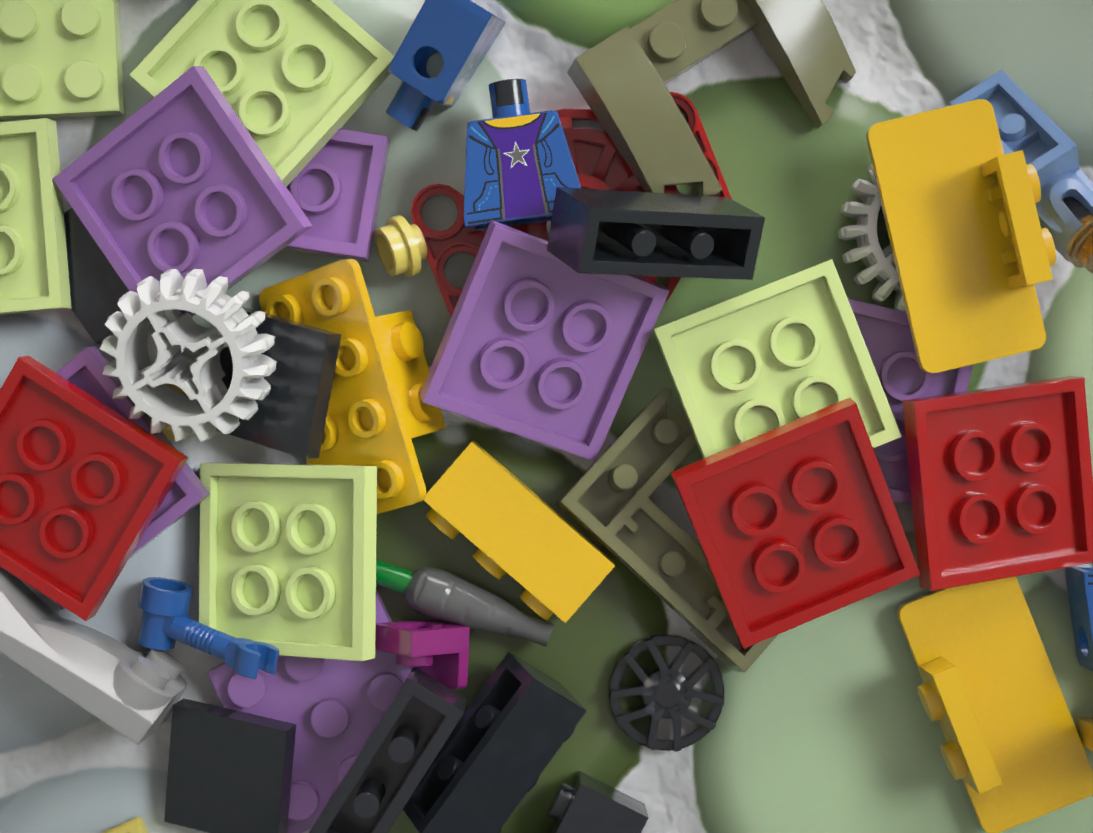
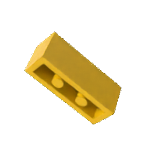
(517, 534)

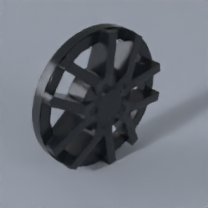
(666, 692)

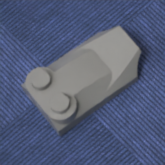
(97, 672)

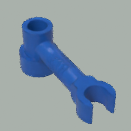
(167, 620)

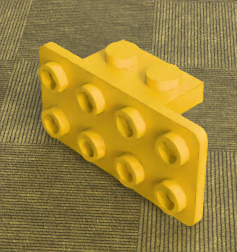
(962, 234)
(375, 381)
(996, 702)

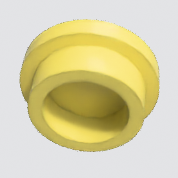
(400, 247)

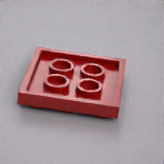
(1000, 481)
(73, 487)
(796, 522)

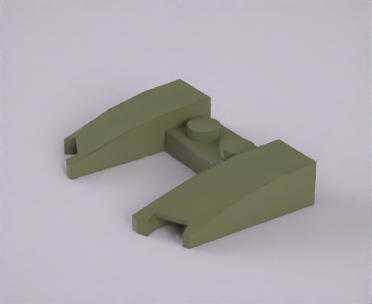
(629, 70)
(616, 512)

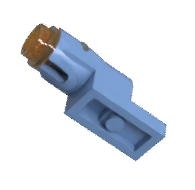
(1065, 189)

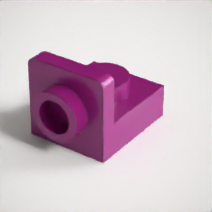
(429, 644)

